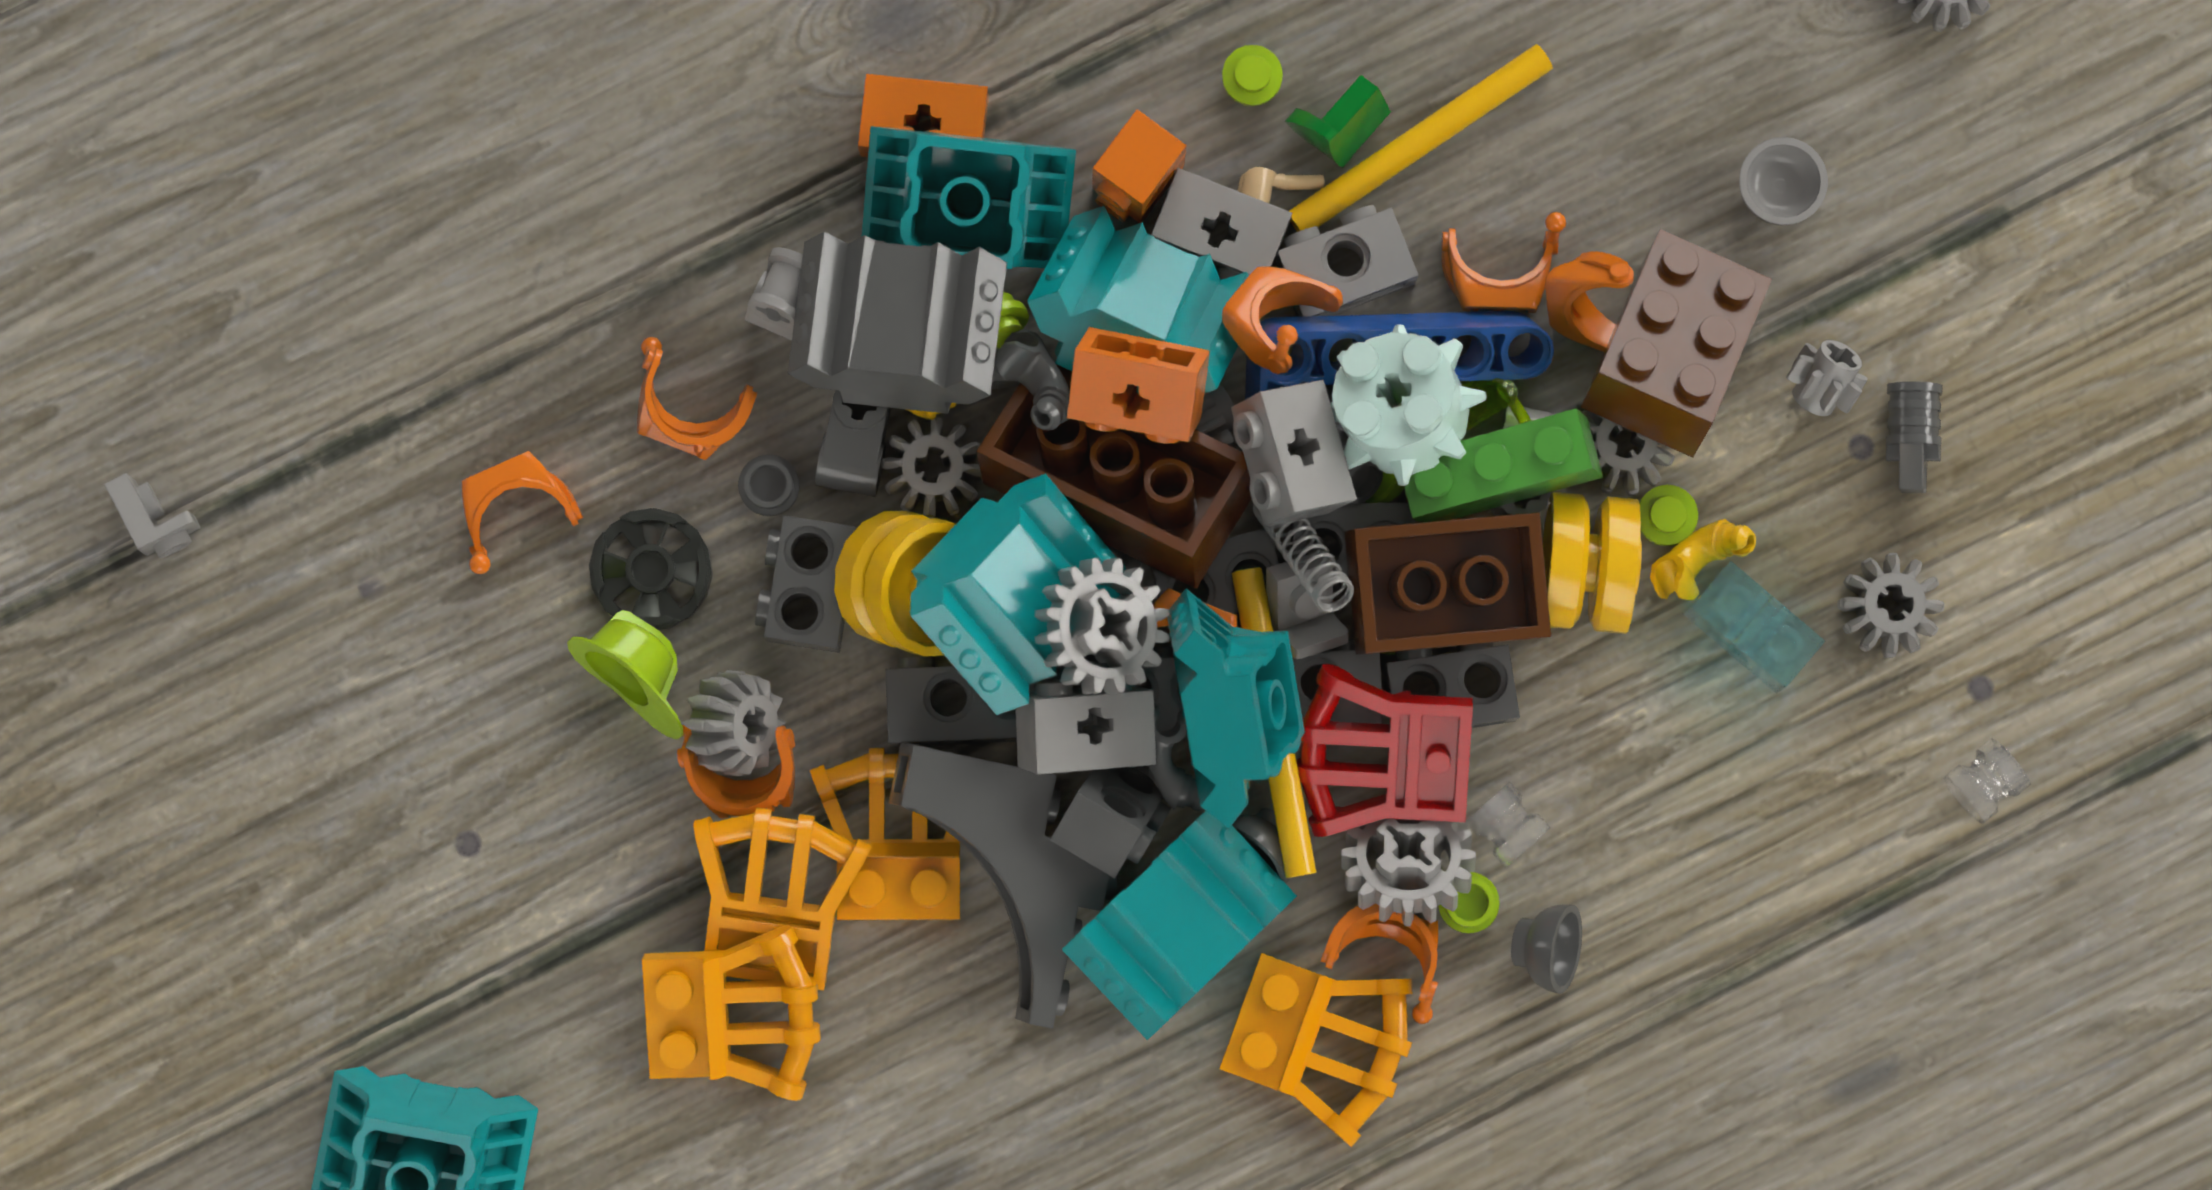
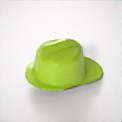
(636, 665)

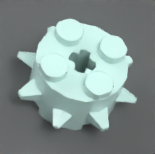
(1433, 407)

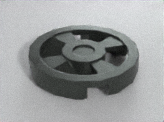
(651, 567)

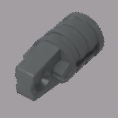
(1913, 431)

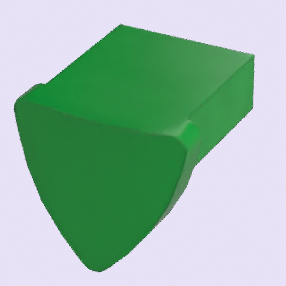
(1345, 124)

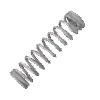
(1314, 592)

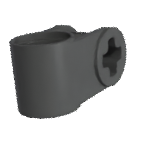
(852, 449)

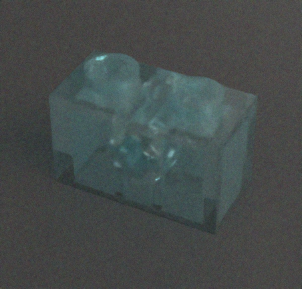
(1754, 627)

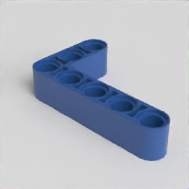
(1484, 360)

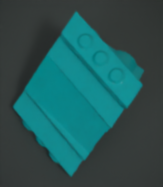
(968, 194)
(1134, 288)
(988, 579)
(1235, 703)
(1179, 923)
(421, 1136)

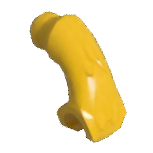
(1682, 563)

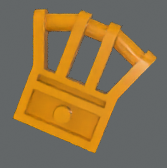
(899, 876)
(745, 916)
(690, 1015)
(1280, 1027)

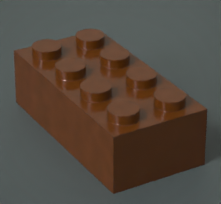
(1138, 495)

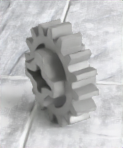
(1082, 609)
(1408, 866)

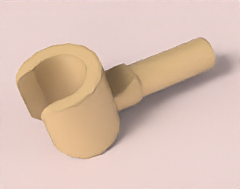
(1260, 181)

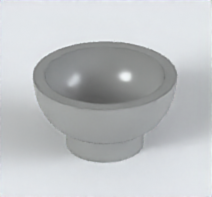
(1783, 181)

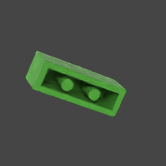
(1506, 468)

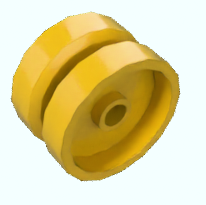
(1595, 563)
(877, 578)

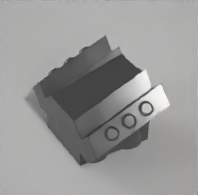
(897, 322)

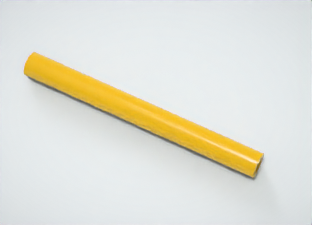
(1421, 139)
(1285, 787)

